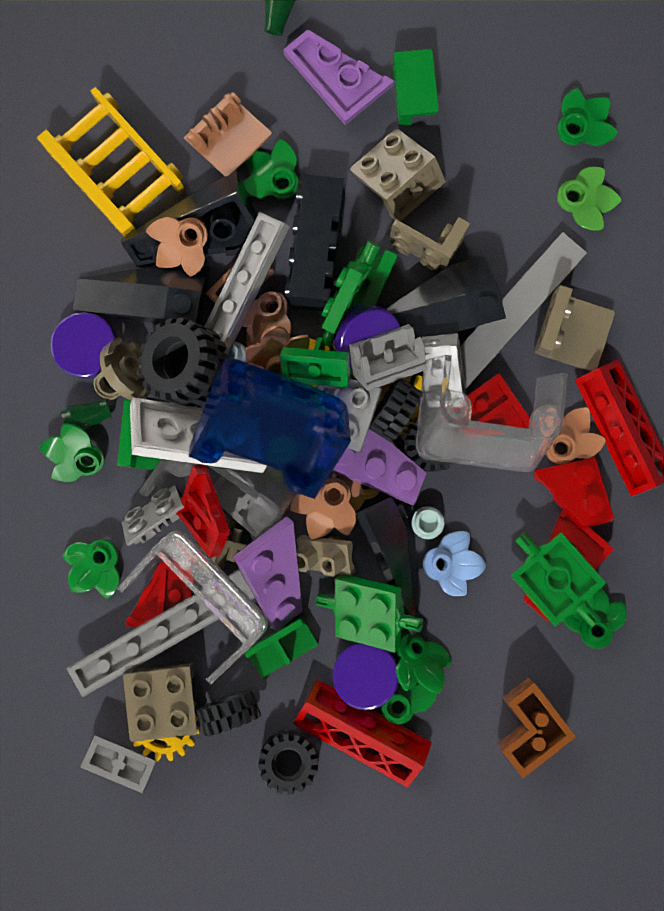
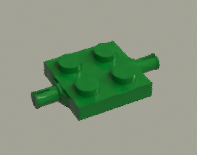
(350, 284)
(558, 579)
(368, 612)

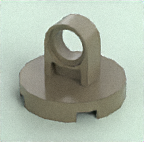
(121, 370)

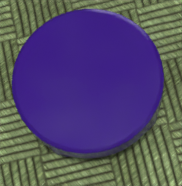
(362, 324)
(79, 342)
(365, 676)

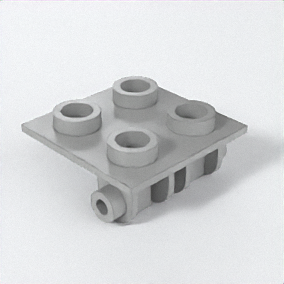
(361, 408)
(140, 521)

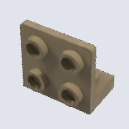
(399, 173)
(432, 254)
(574, 331)
(160, 702)

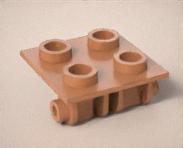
(228, 135)

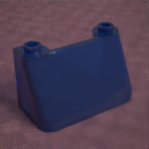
(273, 424)

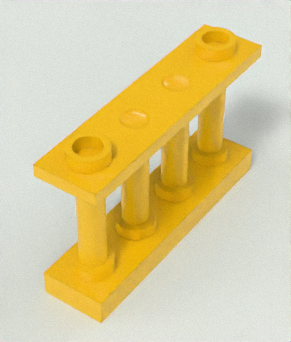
(81, 169)

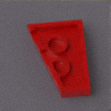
(586, 542)

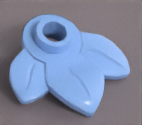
(459, 563)

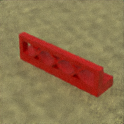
(622, 429)
(366, 730)

